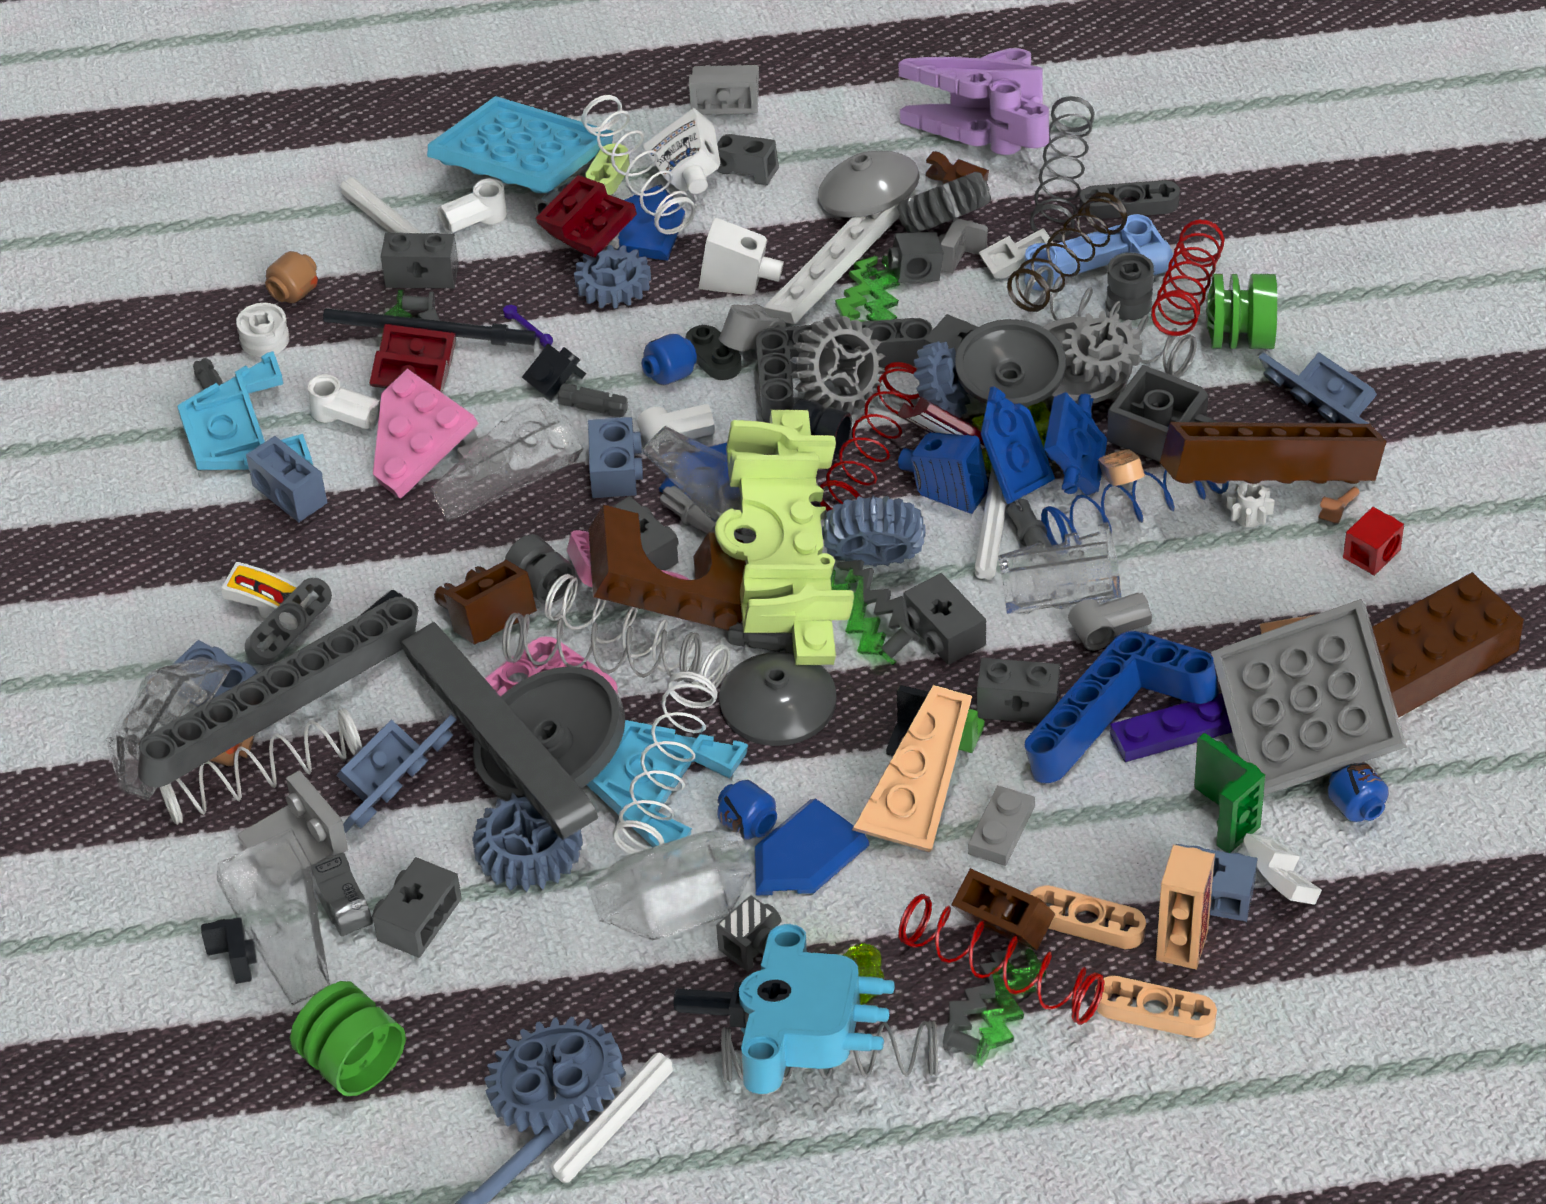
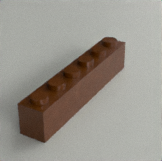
(1272, 452)

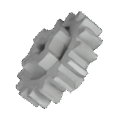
(1102, 347)

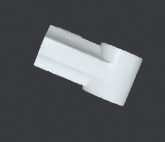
(484, 205)
(333, 402)
(691, 422)

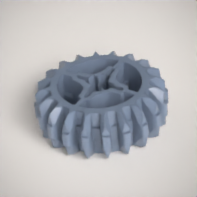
(874, 531)
(510, 857)

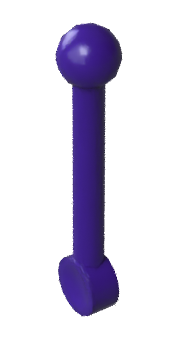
(510, 312)

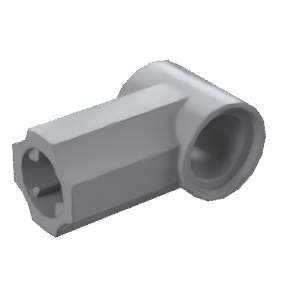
(1099, 623)

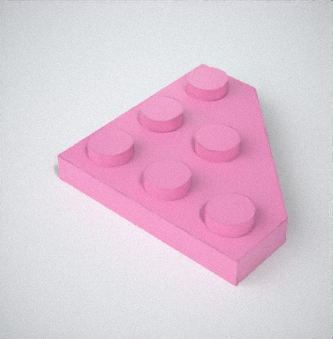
(415, 432)

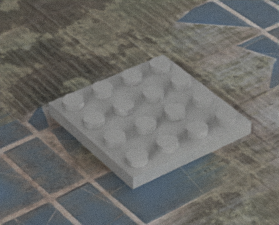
(1309, 697)

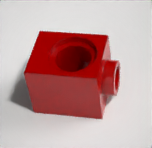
(1373, 540)

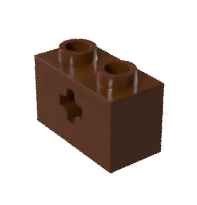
(1003, 909)

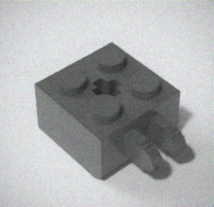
(1148, 405)

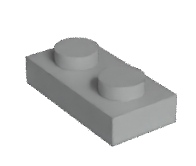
(1001, 825)

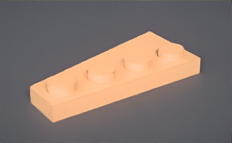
(916, 781)

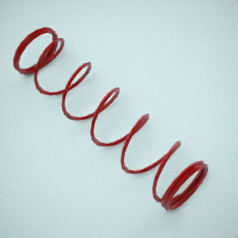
(1179, 293)
(911, 369)
(1077, 996)

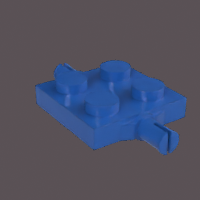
(1075, 443)

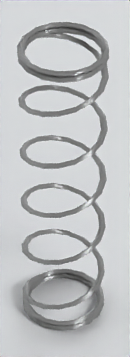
(1169, 370)
(524, 627)
(728, 1053)

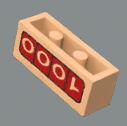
(1185, 906)

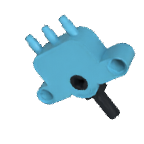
(794, 1010)

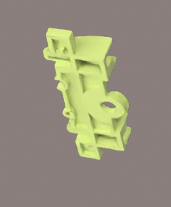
(785, 572)

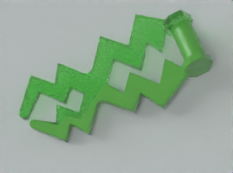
(876, 288)

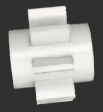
(1250, 504)

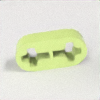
(602, 167)

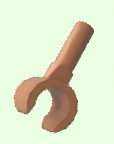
(1333, 509)

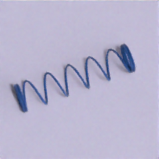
(1056, 513)

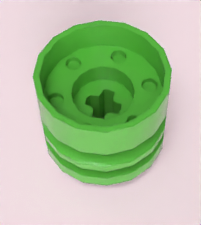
(1243, 311)
(347, 1038)

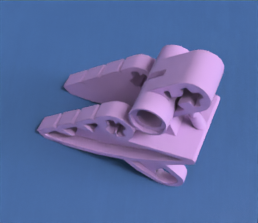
(989, 100)

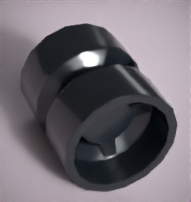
(828, 422)

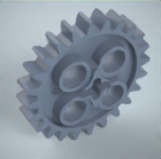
(583, 1075)

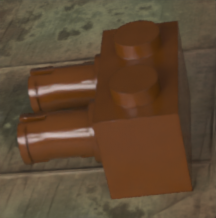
(487, 600)

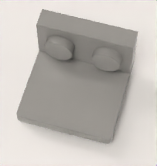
(724, 89)
(309, 816)

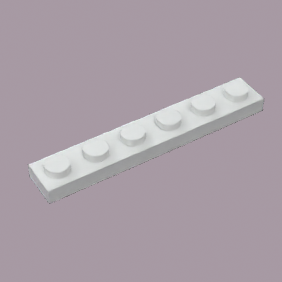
(829, 265)

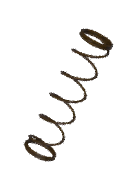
(1038, 278)

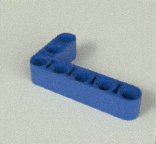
(1106, 688)

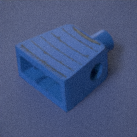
(948, 469)

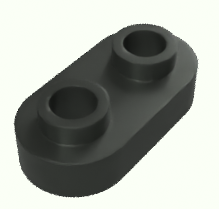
(712, 355)

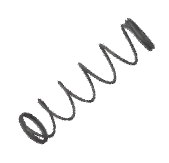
(1039, 206)

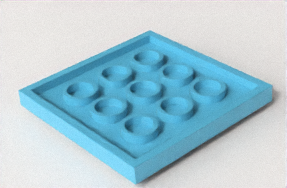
(518, 145)

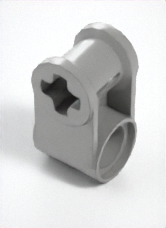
(744, 325)

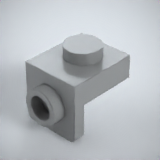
(961, 238)

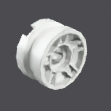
(262, 329)

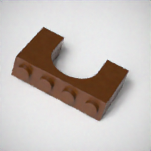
(629, 578)

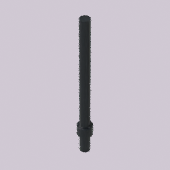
(497, 333)

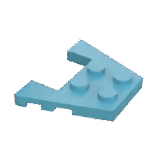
(223, 421)
(615, 779)

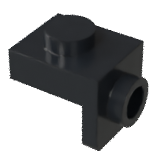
(552, 370)
(230, 937)

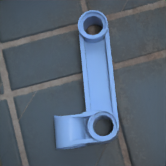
(1136, 237)

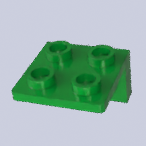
(1233, 786)

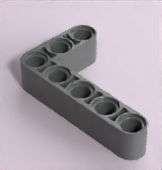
(775, 348)

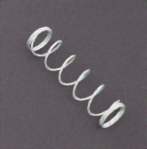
(661, 208)
(566, 605)
(346, 728)
(634, 823)

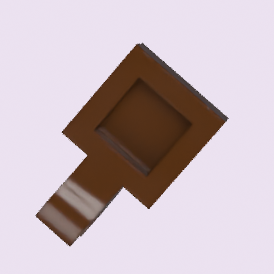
(945, 171)

